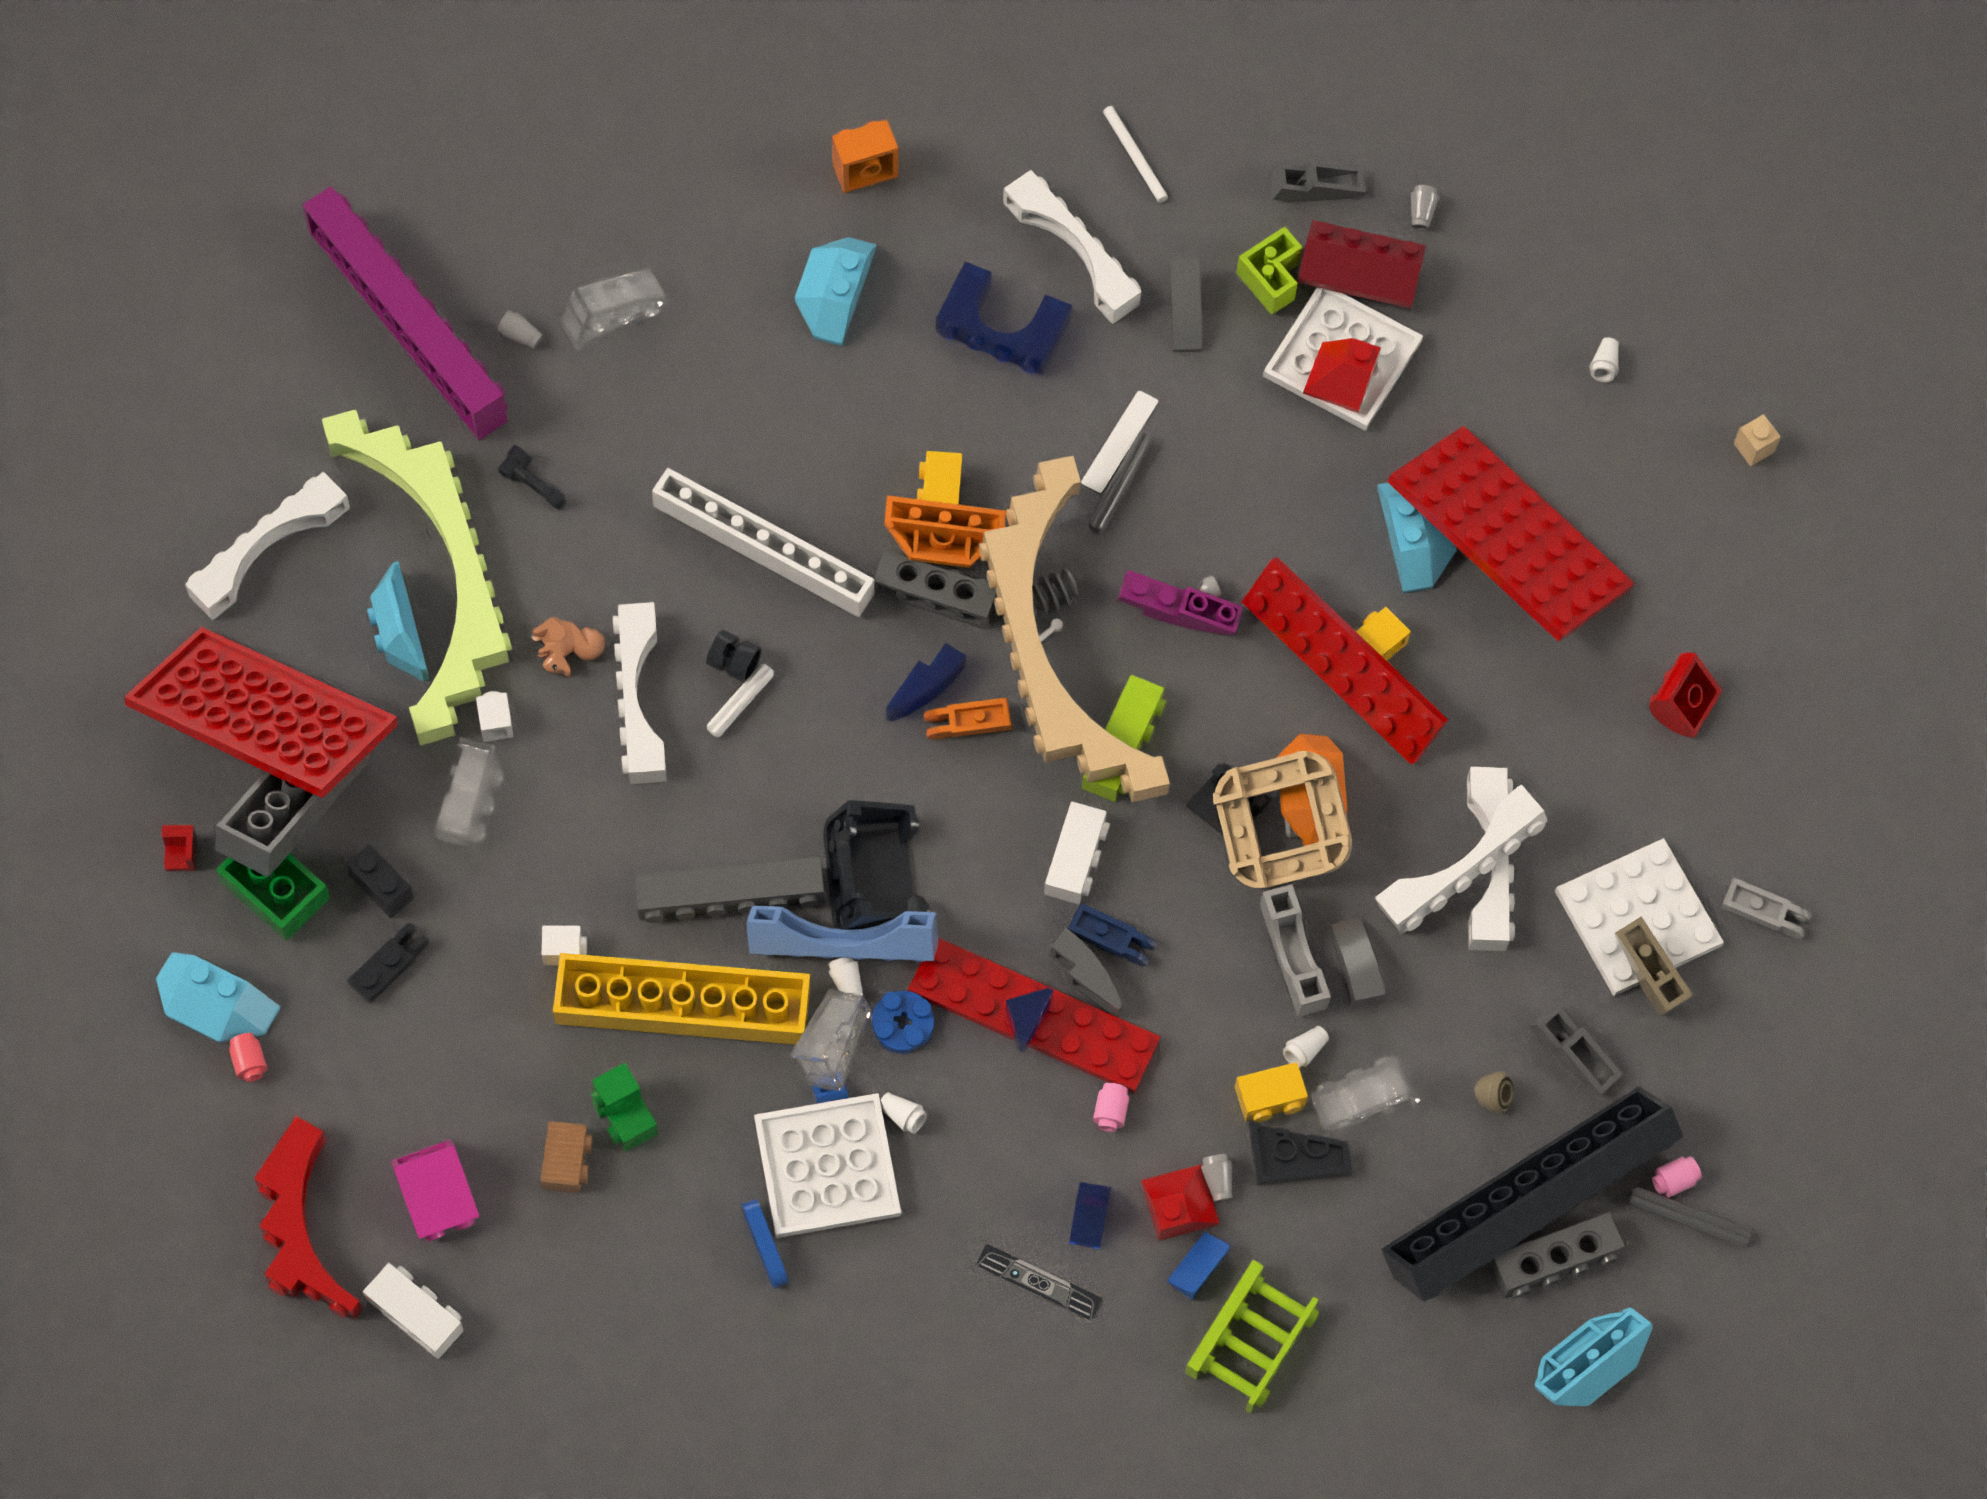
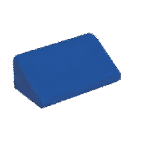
(1199, 1265)

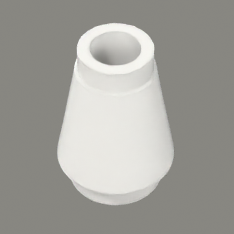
(1605, 361)
(846, 975)
(1305, 1046)
(904, 1113)

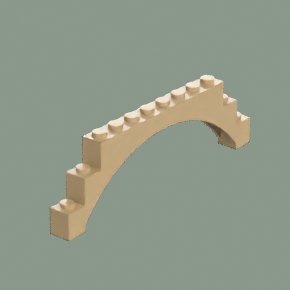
(1059, 722)

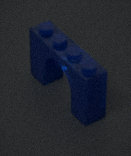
(1027, 348)

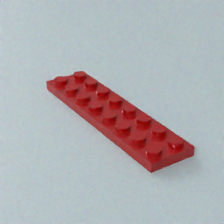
(1344, 661)
(1068, 1032)

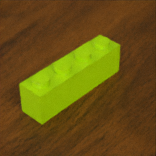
(1131, 725)

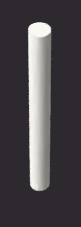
(1135, 154)

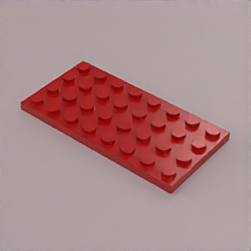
(1510, 533)
(261, 712)

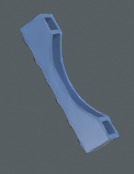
(780, 932)

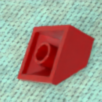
(1343, 372)
(1179, 1202)

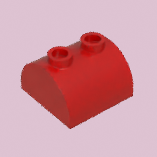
(1685, 696)

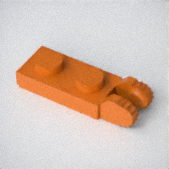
(970, 718)

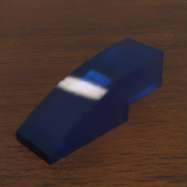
(926, 683)

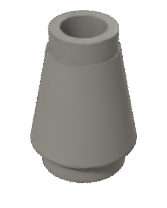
(1423, 205)
(518, 329)
(1218, 1176)

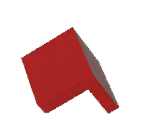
(179, 847)

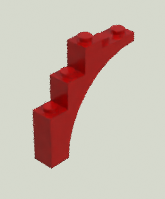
(285, 1225)

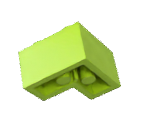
(1267, 267)

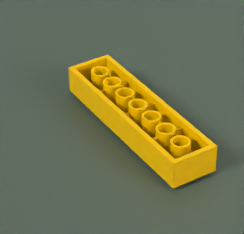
(681, 998)

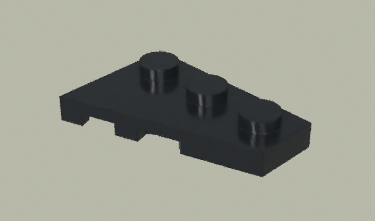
(1294, 1157)

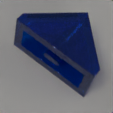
(1026, 1014)
(1089, 1215)

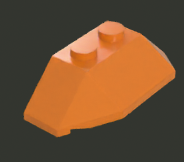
(940, 530)
(1295, 800)

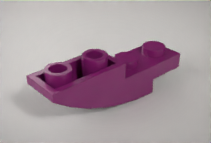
(1180, 607)

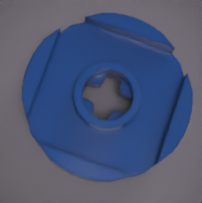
(902, 1004)

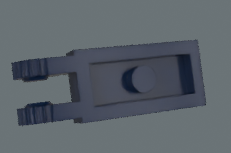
(1110, 934)

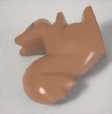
(564, 638)

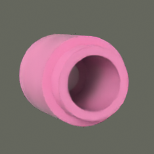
(1111, 1107)
(1676, 1176)

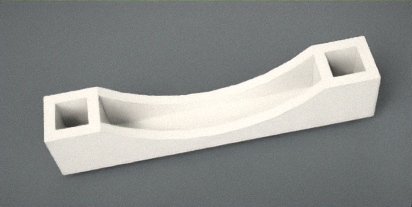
(1037, 206)
(312, 507)
(644, 748)
(1413, 898)
(1489, 920)

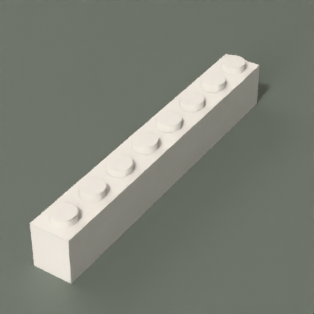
(763, 542)

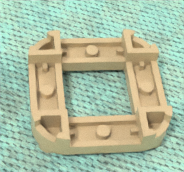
(1239, 829)

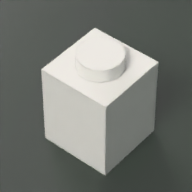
(494, 716)
(561, 940)

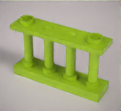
(1237, 1309)

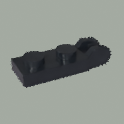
(387, 964)

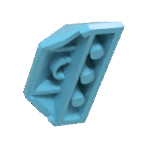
(833, 287)
(1417, 544)
(396, 624)
(212, 999)
(1593, 1358)

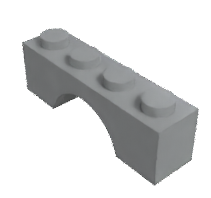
(1287, 934)

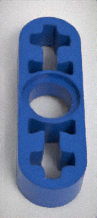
(764, 1243)

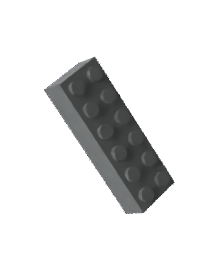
(273, 820)

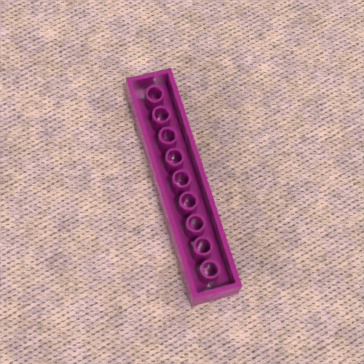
(405, 312)

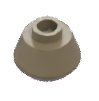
(1495, 1092)

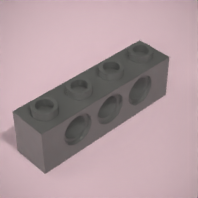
(944, 602)
(1597, 1231)

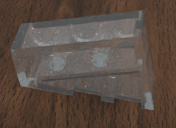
(611, 306)
(469, 795)
(831, 1040)
(1364, 1094)

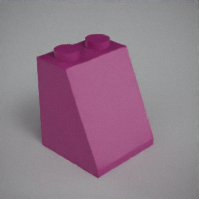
(435, 1190)

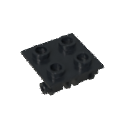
(1203, 804)

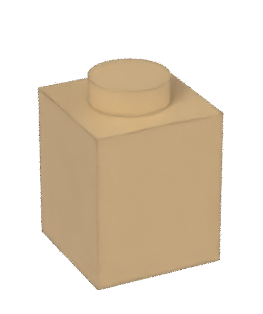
(1757, 440)

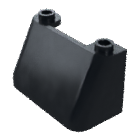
(870, 863)

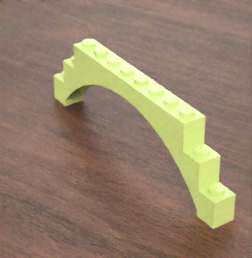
(476, 634)

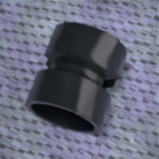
(743, 660)

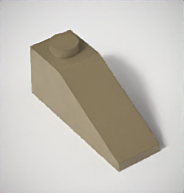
(1652, 967)

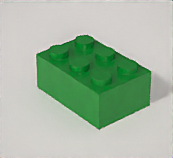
(282, 899)

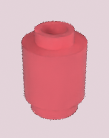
(247, 1057)

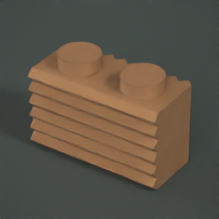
(565, 1156)

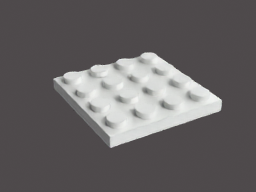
(1337, 317)
(1635, 886)
(827, 1165)

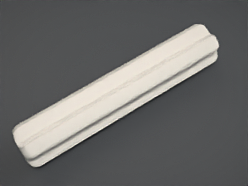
(740, 700)

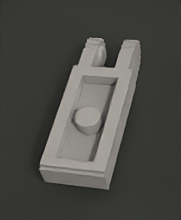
(1764, 908)

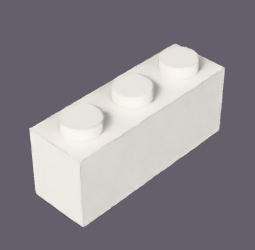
(1076, 853)
(414, 1309)

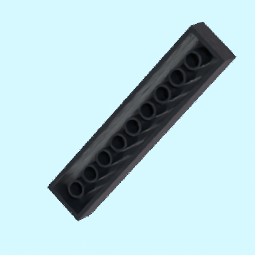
(1532, 1193)

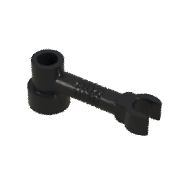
(515, 466)

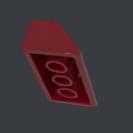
(1361, 264)

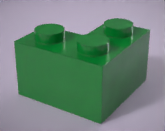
(620, 1102)

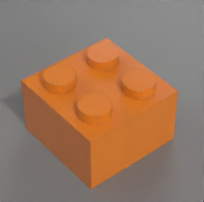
(865, 155)

